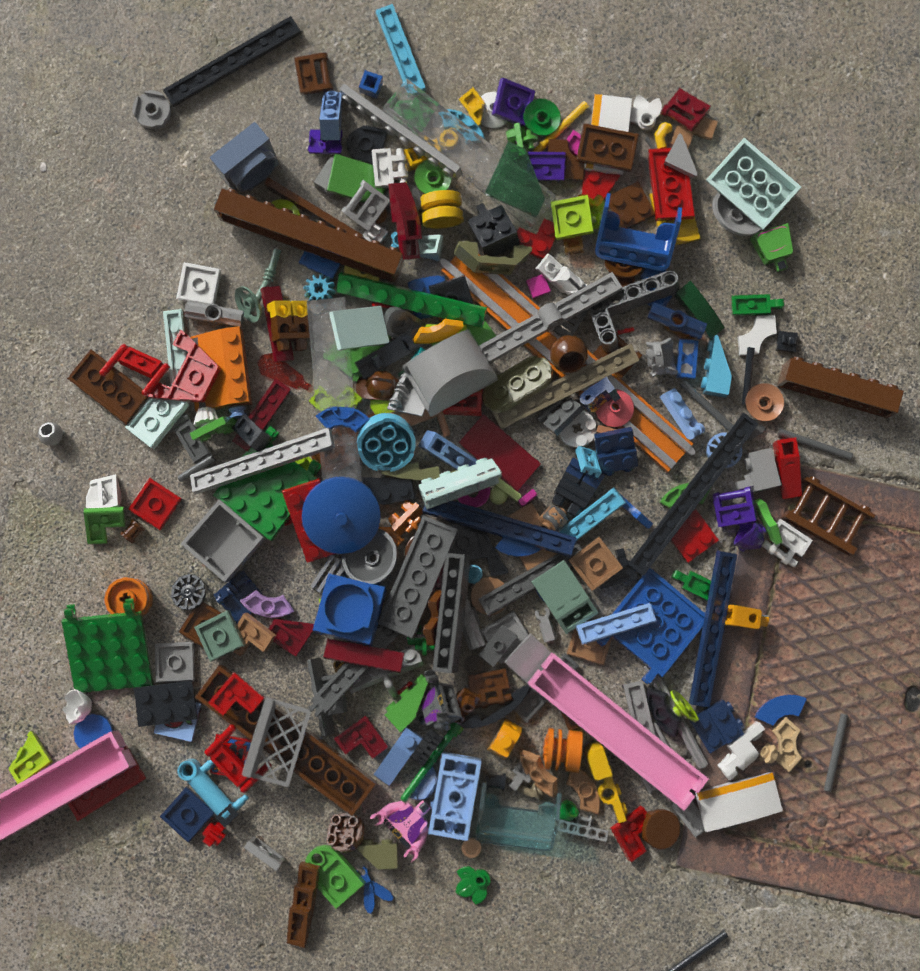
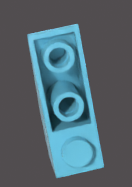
(718, 373)

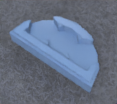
(426, 787)

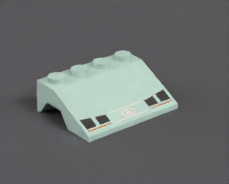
(459, 483)

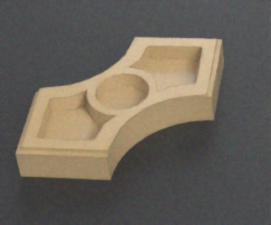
(786, 736)

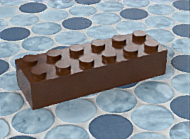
(840, 388)

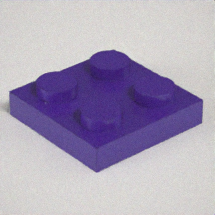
(512, 101)

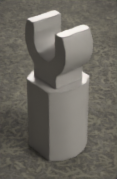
(546, 626)

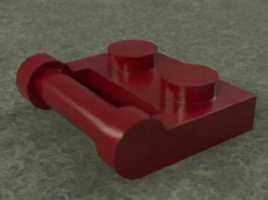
(687, 105)

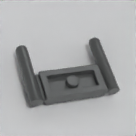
(197, 450)

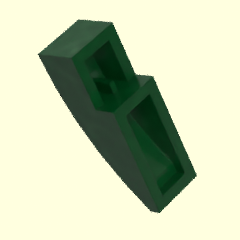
(699, 309)

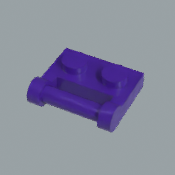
(735, 513)

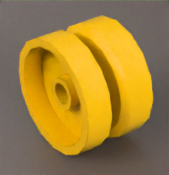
(442, 209)

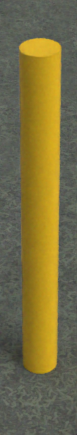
(562, 126)

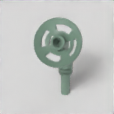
(252, 301)

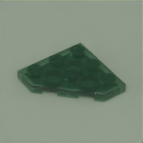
(516, 181)

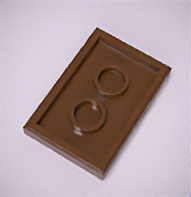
(607, 147)

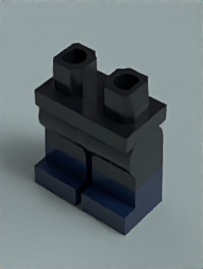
(575, 493)

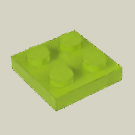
(572, 217)

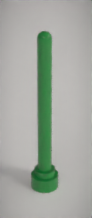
(455, 730)

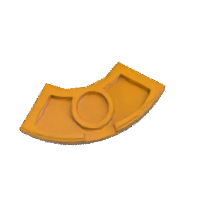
(438, 332)

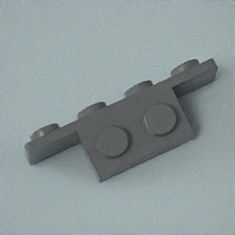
(318, 680)

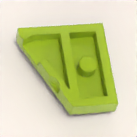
(29, 759)

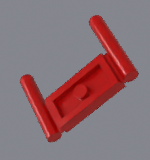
(140, 363)
(230, 763)

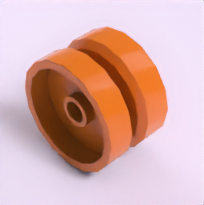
(122, 589)

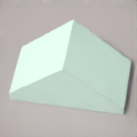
(431, 246)

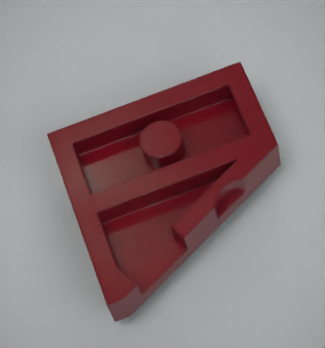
(291, 634)

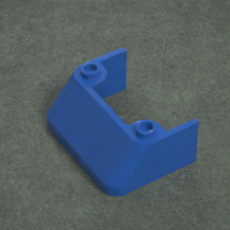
(635, 246)

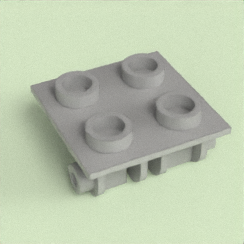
(406, 399)

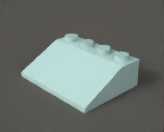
(753, 183)

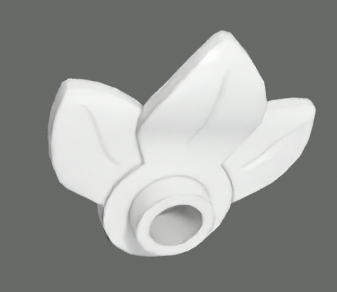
(644, 110)

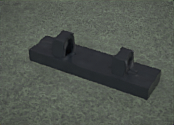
(387, 354)

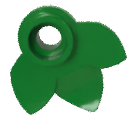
(471, 886)

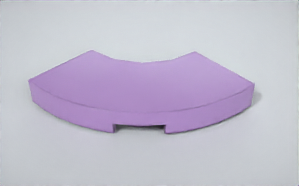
(265, 606)

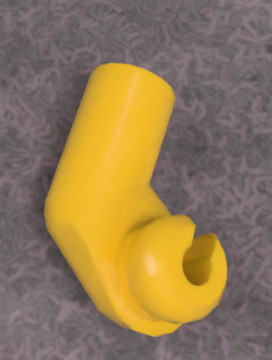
(664, 129)

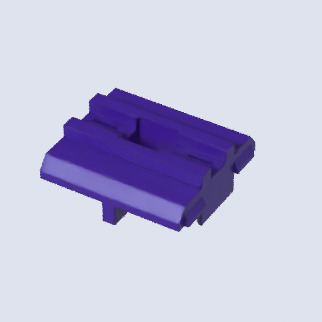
(319, 146)

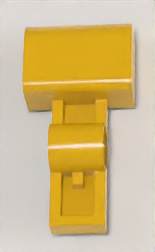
(600, 770)

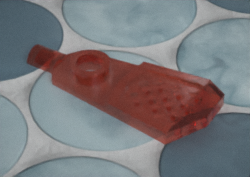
(284, 373)

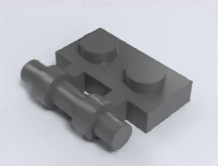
(562, 417)

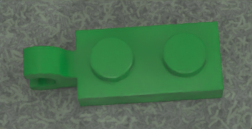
(754, 304)
(693, 583)

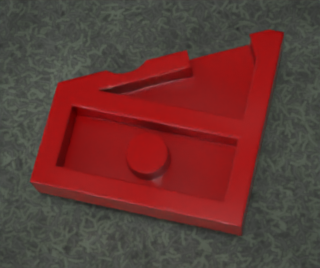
(598, 183)

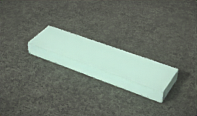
(173, 324)

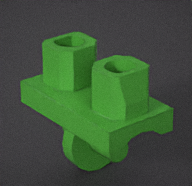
(523, 138)

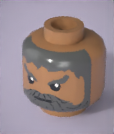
(553, 518)

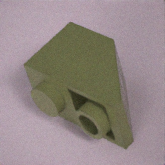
(381, 854)

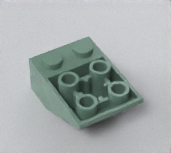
(564, 597)

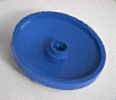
(341, 515)

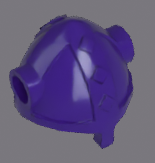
(749, 536)

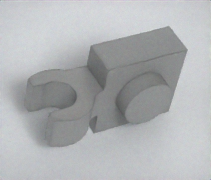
(520, 776)

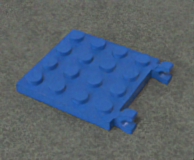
(675, 625)

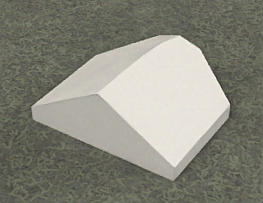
(104, 493)

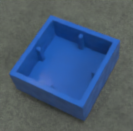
(349, 610)

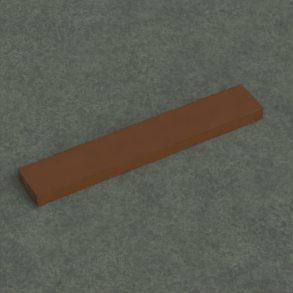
(306, 206)

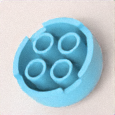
(386, 442)

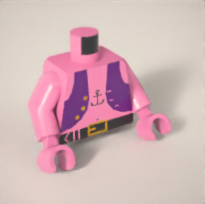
(406, 824)

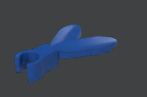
(371, 888)

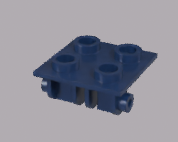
(235, 590)

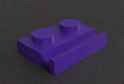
(548, 165)

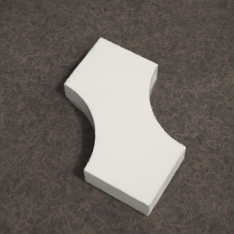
(763, 327)

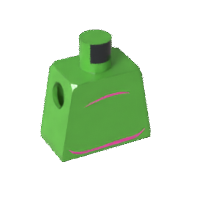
(774, 246)

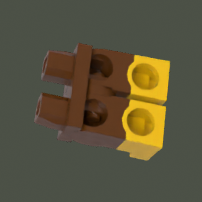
(289, 324)

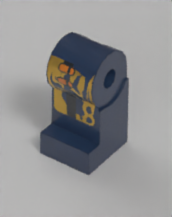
(598, 395)

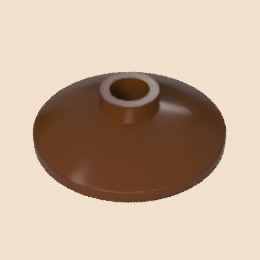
(622, 270)

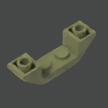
(468, 254)

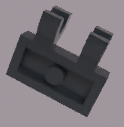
(624, 575)

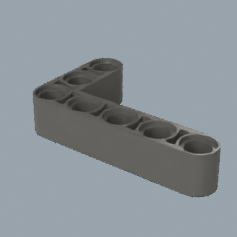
(627, 303)

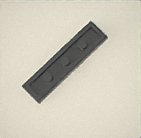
(534, 700)

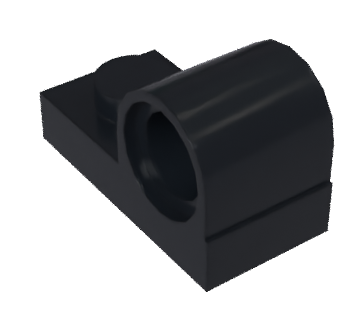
(252, 433)

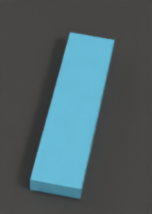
(594, 514)

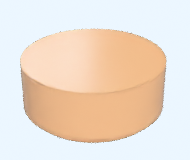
(471, 847)

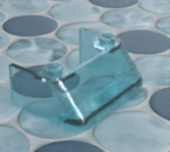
(515, 825)

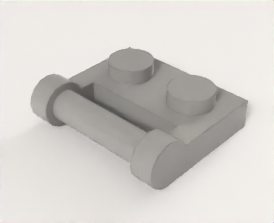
(370, 210)

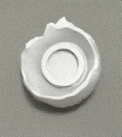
(77, 706)

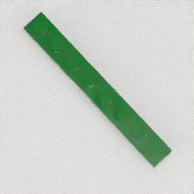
(411, 299)

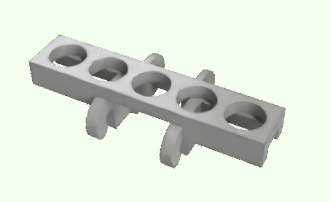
(589, 828)

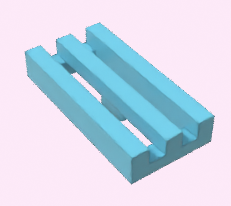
(584, 461)

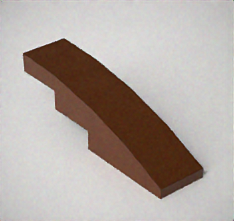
(303, 904)

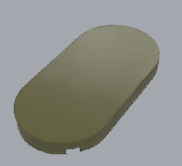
(518, 384)

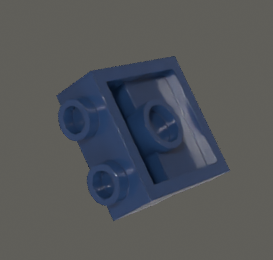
(616, 451)
(717, 726)

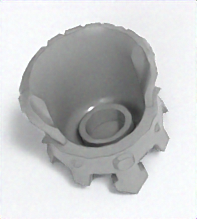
(661, 358)

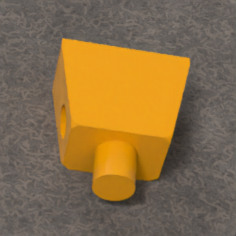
(745, 617)
(505, 739)

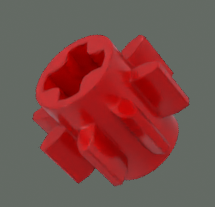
(213, 834)

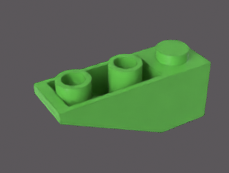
(405, 710)

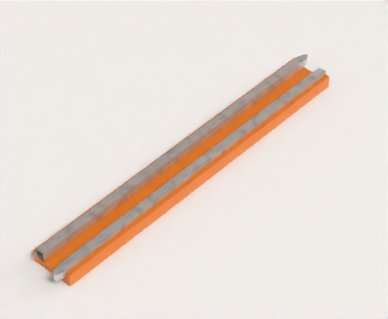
(511, 306)

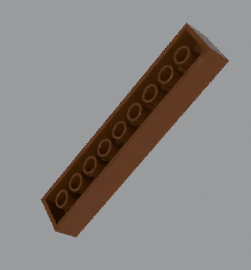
(316, 761)

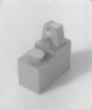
(762, 470)

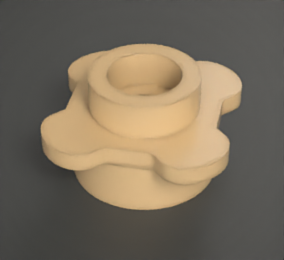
(768, 753)

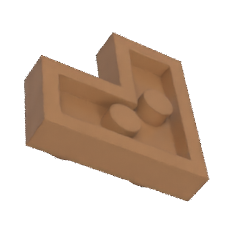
(255, 633)

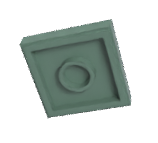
(219, 636)

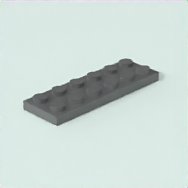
(418, 577)

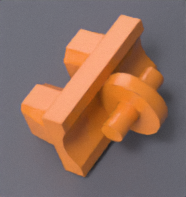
(408, 520)

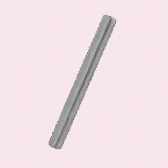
(684, 731)

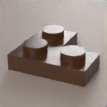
(430, 628)

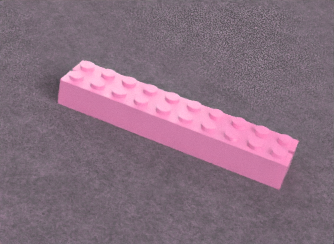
(617, 731)
(63, 782)

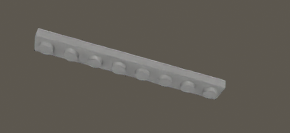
(405, 136)
(262, 461)

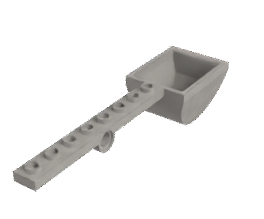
(462, 367)

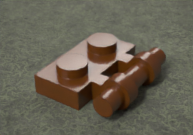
(489, 682)

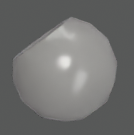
(50, 433)

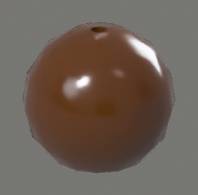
(568, 354)

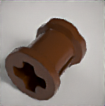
(132, 530)

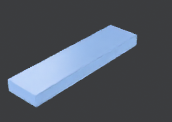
(616, 623)

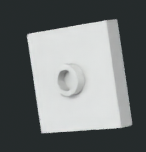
(198, 284)

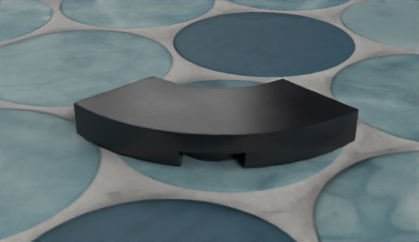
(662, 713)

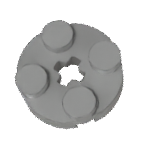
(147, 100)

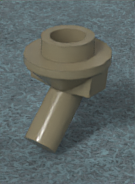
(533, 792)

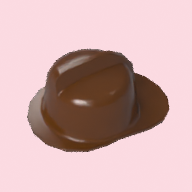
(377, 386)

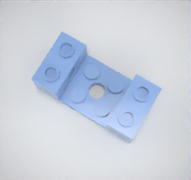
(461, 775)

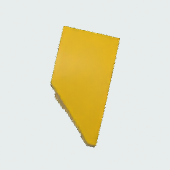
(474, 105)

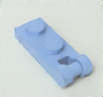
(682, 414)

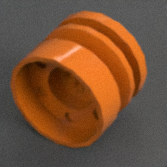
(563, 750)

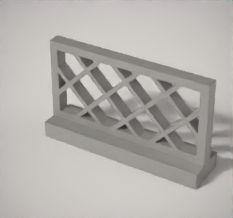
(259, 737)

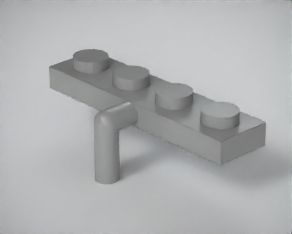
(373, 676)

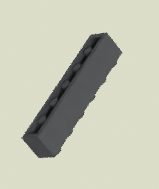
(451, 613)

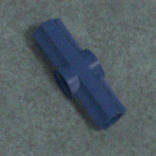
(688, 326)

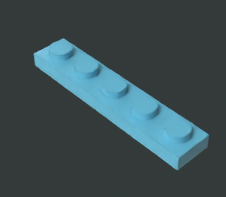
(399, 46)

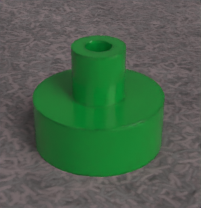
(568, 810)

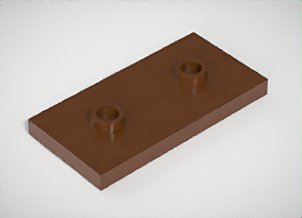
(113, 391)

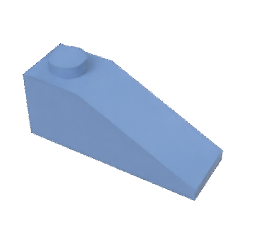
(445, 450)
(398, 756)

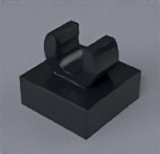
(786, 341)

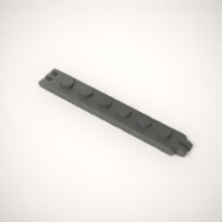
(348, 675)

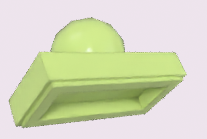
(501, 492)

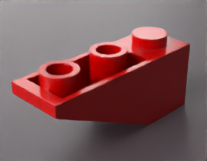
(788, 467)

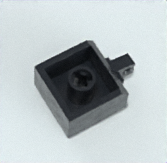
(493, 230)

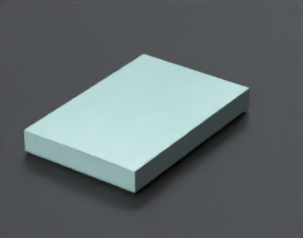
(359, 327)
(156, 419)

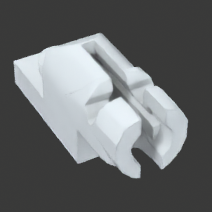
(560, 276)
(742, 751)

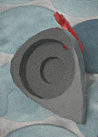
(399, 320)

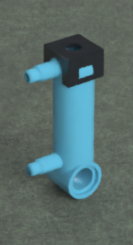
(210, 792)

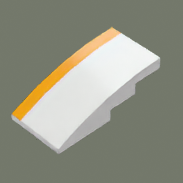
(610, 113)
(738, 801)

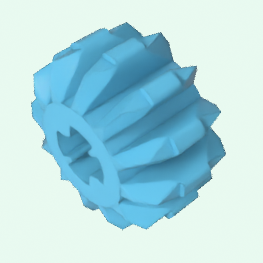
(320, 282)

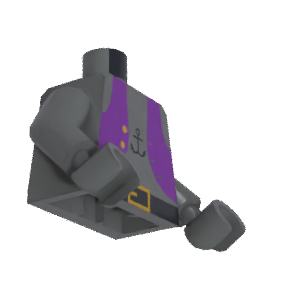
(439, 705)

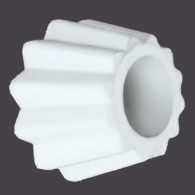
(205, 416)

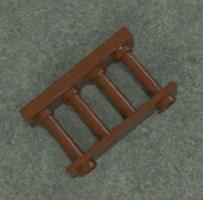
(828, 535)

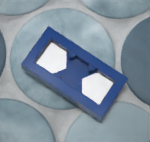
(687, 358)

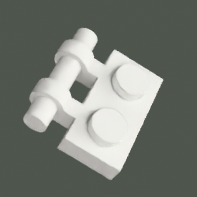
(383, 169)
(793, 540)

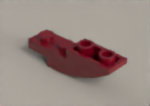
(406, 218)

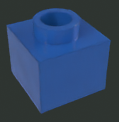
(371, 79)

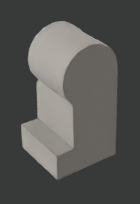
(322, 179)

